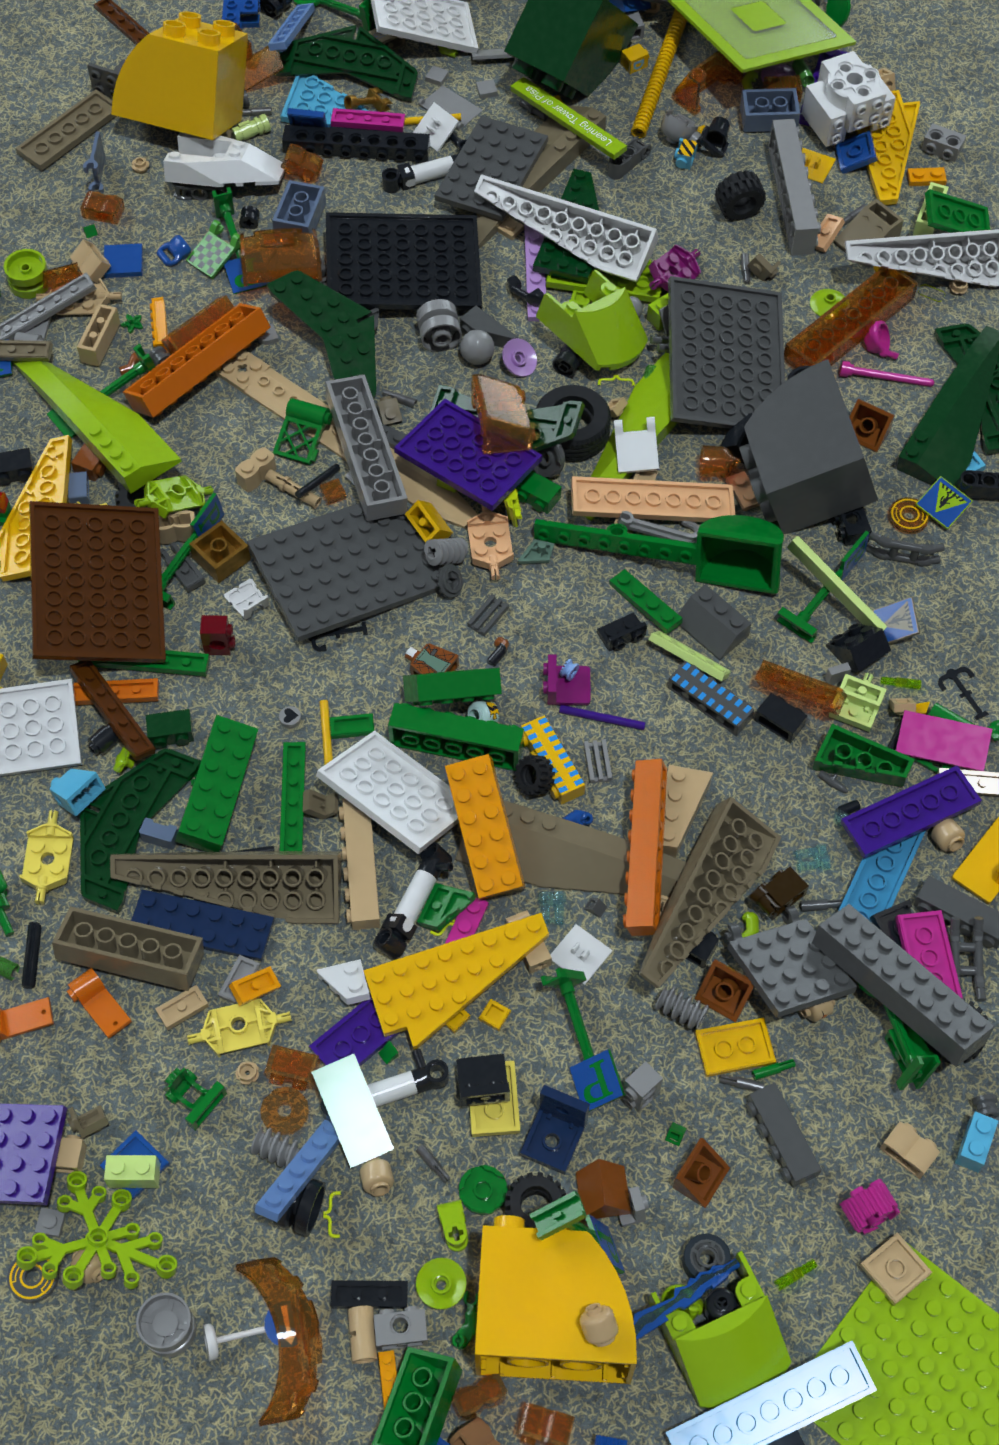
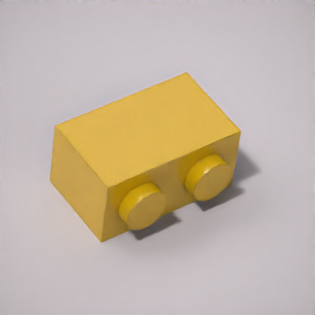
(428, 521)

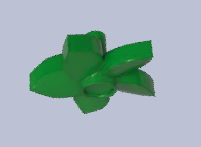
(132, 322)

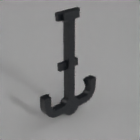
(337, 632)
(952, 674)

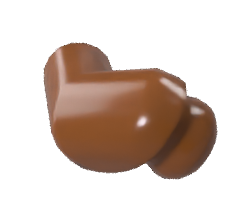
(133, 360)

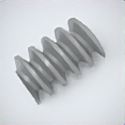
(445, 551)
(681, 1007)
(274, 1148)

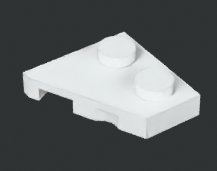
(347, 981)

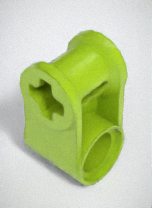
(453, 1221)

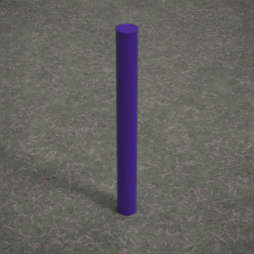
(621, 721)

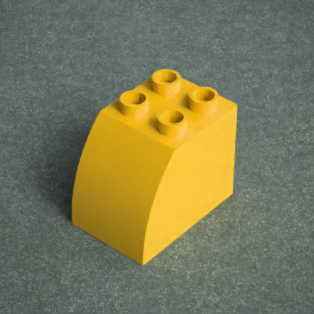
(185, 77)
(534, 1305)

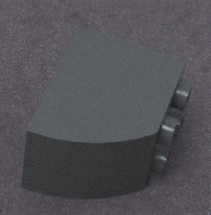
(806, 453)

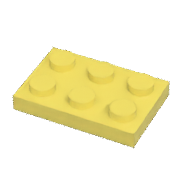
(498, 1117)

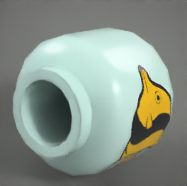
(484, 710)

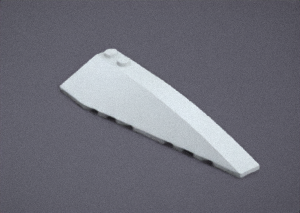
(594, 236)
(953, 256)

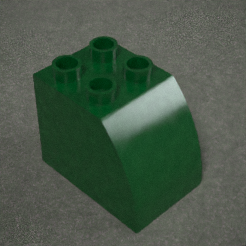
(569, 43)

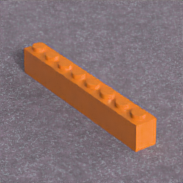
(646, 847)

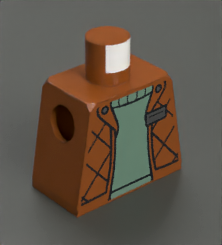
(431, 660)

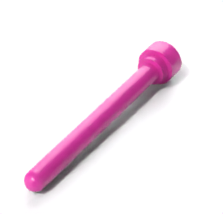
(848, 369)

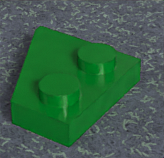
(444, 906)

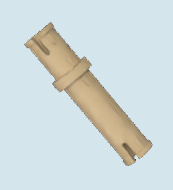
(286, 484)

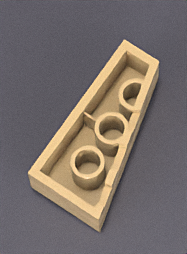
(683, 798)

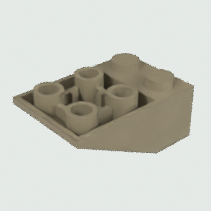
(871, 223)

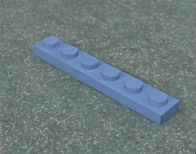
(291, 27)
(298, 1172)

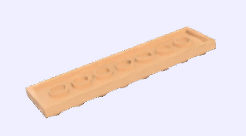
(651, 499)

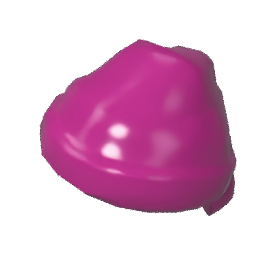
(878, 340)

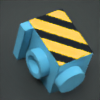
(685, 153)

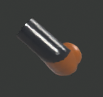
(502, 646)

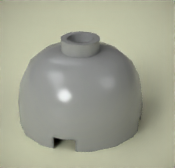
(677, 127)

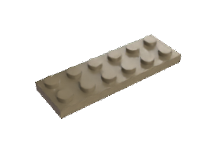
(67, 130)

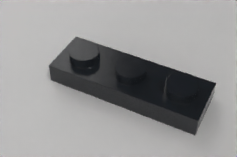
(377, 1294)

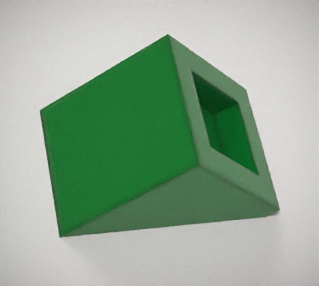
(90, 231)
(388, 1053)
(675, 1132)

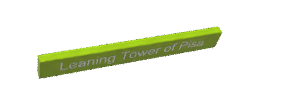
(569, 118)

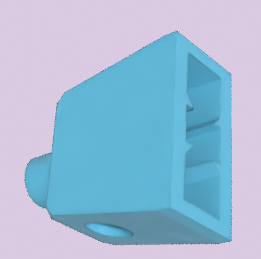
(76, 789)

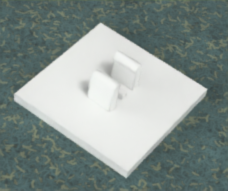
(438, 124)
(580, 952)

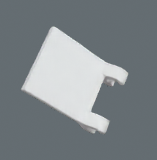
(636, 449)

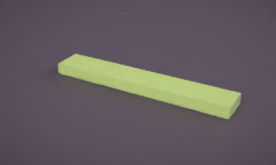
(834, 584)

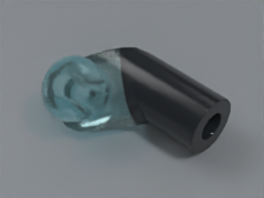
(845, 810)

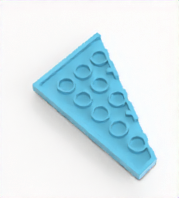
(315, 95)

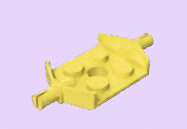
(45, 841)
(258, 1028)

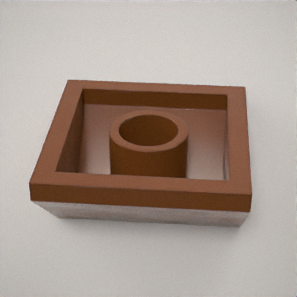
(870, 424)
(725, 990)
(701, 1174)
(603, 1189)

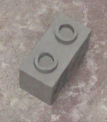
(943, 142)
(642, 1087)

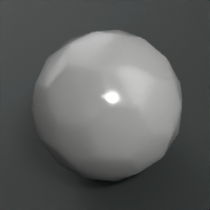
(477, 347)

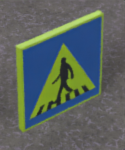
(944, 503)

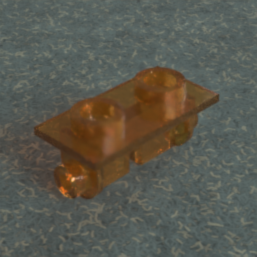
(60, 275)

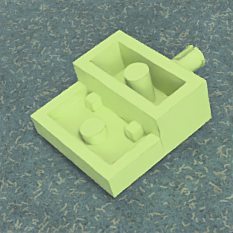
(861, 702)

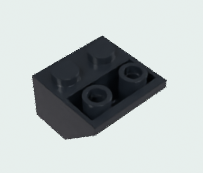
(859, 646)

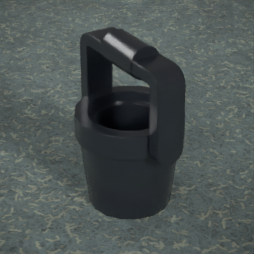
(716, 136)

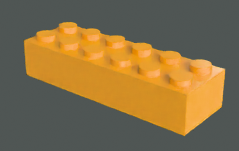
(485, 827)

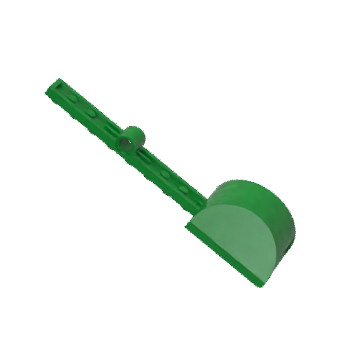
(728, 549)

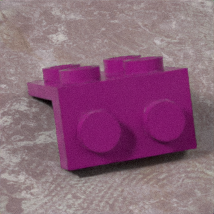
(562, 691)

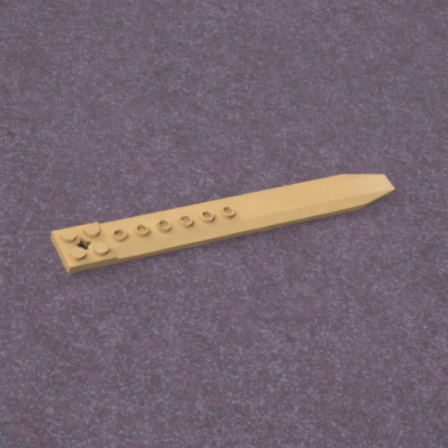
(275, 391)

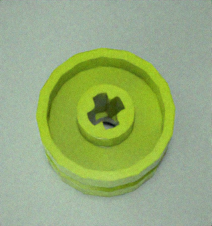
(25, 273)

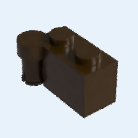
(779, 893)

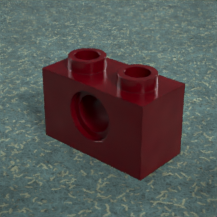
(217, 635)

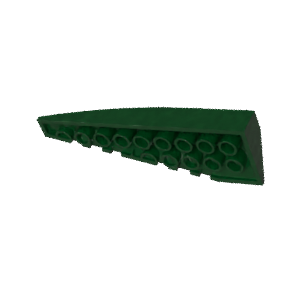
(951, 425)

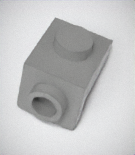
(638, 1206)

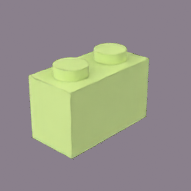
(132, 1171)

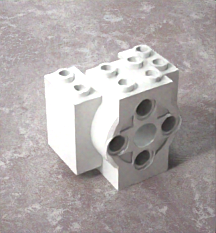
(846, 98)

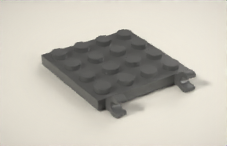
(788, 966)

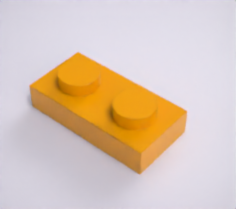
(925, 176)
(254, 986)

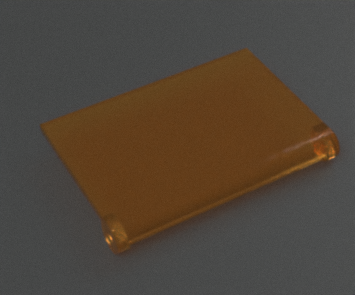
(261, 67)

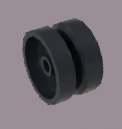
(304, 1209)

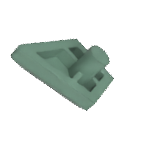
(537, 552)

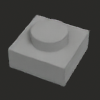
(50, 1222)

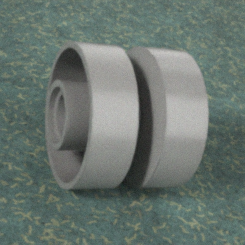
(439, 325)
(166, 1324)

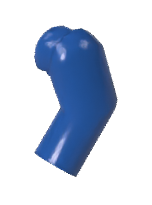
(579, 817)

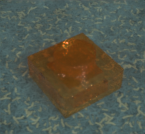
(332, 491)

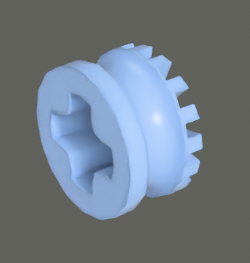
(569, 670)

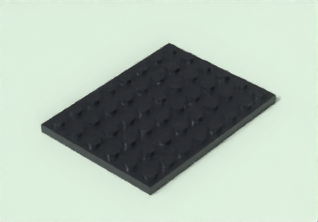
(403, 259)

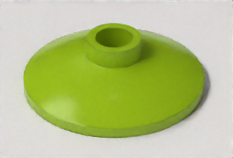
(824, 300)
(441, 1270)

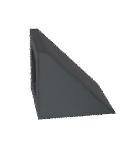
(596, 908)

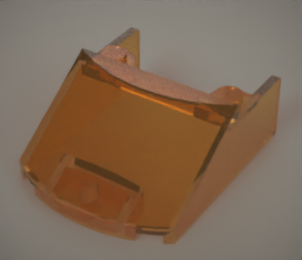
(277, 253)

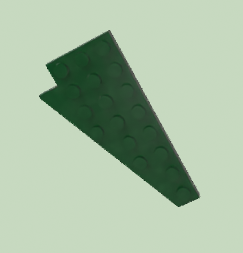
(555, 259)

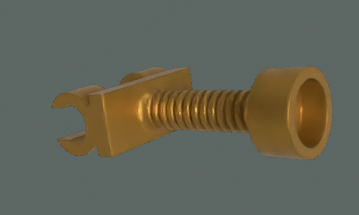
(352, 102)

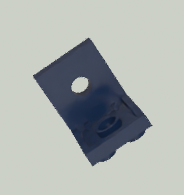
(557, 1117)

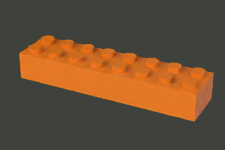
(196, 360)

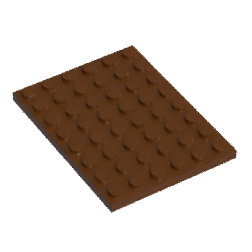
(96, 583)

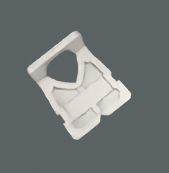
(245, 595)

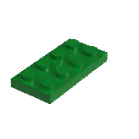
(955, 214)

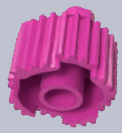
(870, 1207)

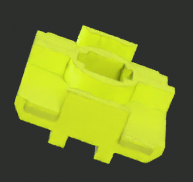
(513, 507)

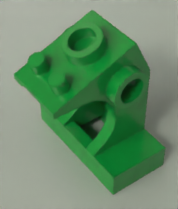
(179, 1083)

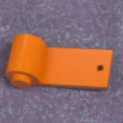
(98, 1003)
(25, 1018)

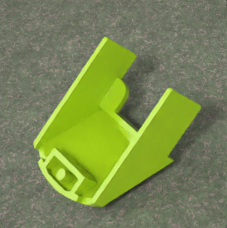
(601, 332)
(732, 1351)

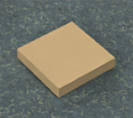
(895, 1269)

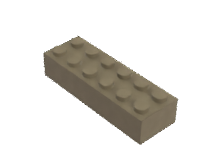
(128, 948)

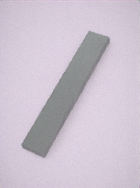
(47, 307)

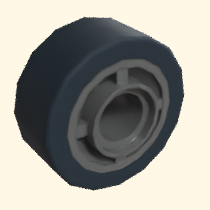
(701, 1245)

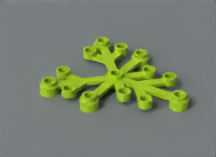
(125, 1251)

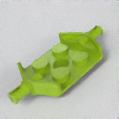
(173, 495)

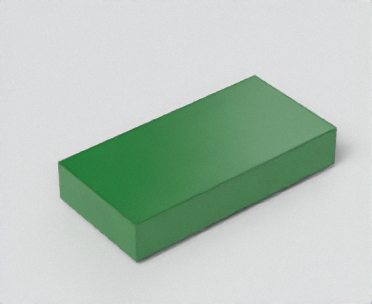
(351, 726)

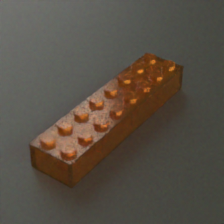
(851, 319)

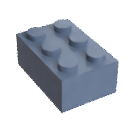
(763, 106)
(300, 206)

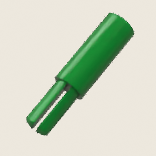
(772, 1069)

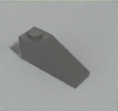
(482, 321)

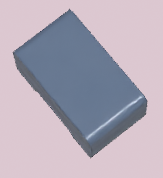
(78, 488)
(158, 834)

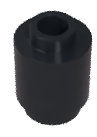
(102, 740)

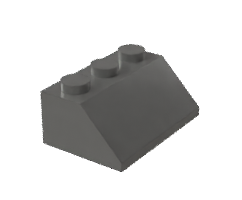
(713, 622)

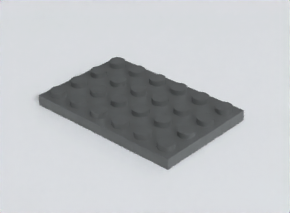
(492, 151)

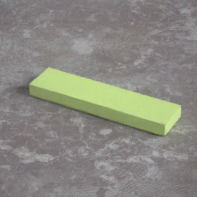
(689, 655)

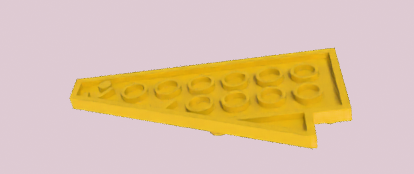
(892, 150)
(46, 484)
(438, 983)

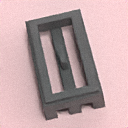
(497, 602)

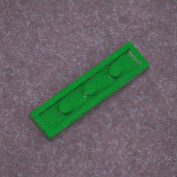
(646, 601)

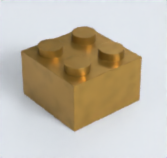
(220, 551)

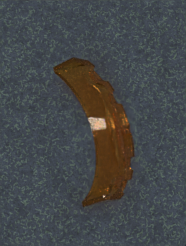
(296, 1333)

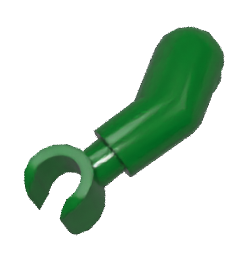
(468, 1329)

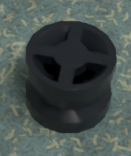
(249, 217)

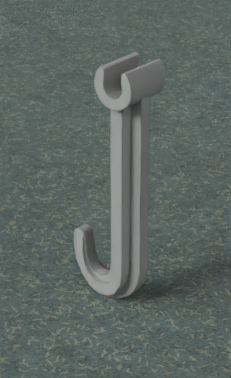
(627, 519)

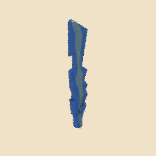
(684, 1296)

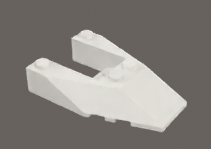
(220, 162)

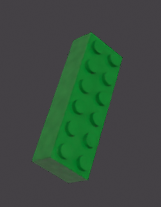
(455, 735)
(216, 785)

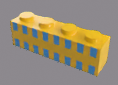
(543, 741)

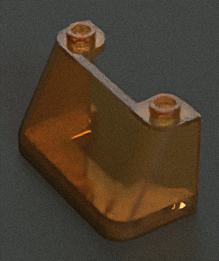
(701, 77)
(501, 415)

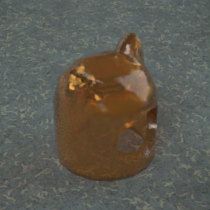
(716, 462)

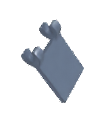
(97, 163)

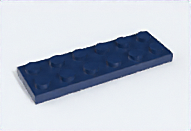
(221, 927)

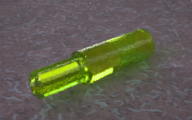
(902, 682)
(795, 1274)

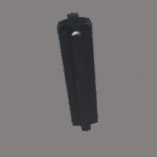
(31, 955)

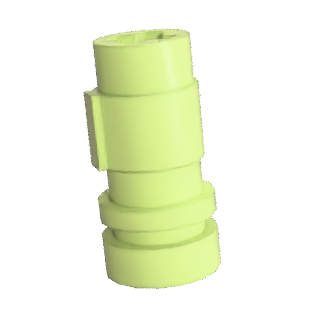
(251, 128)

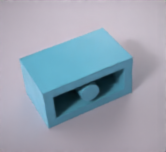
(976, 1142)

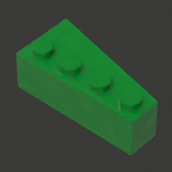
(861, 758)

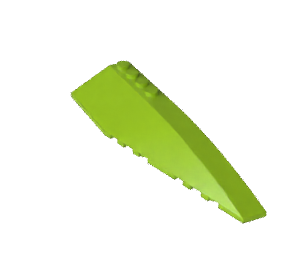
(648, 399)
(108, 428)

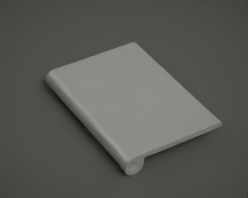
(452, 104)

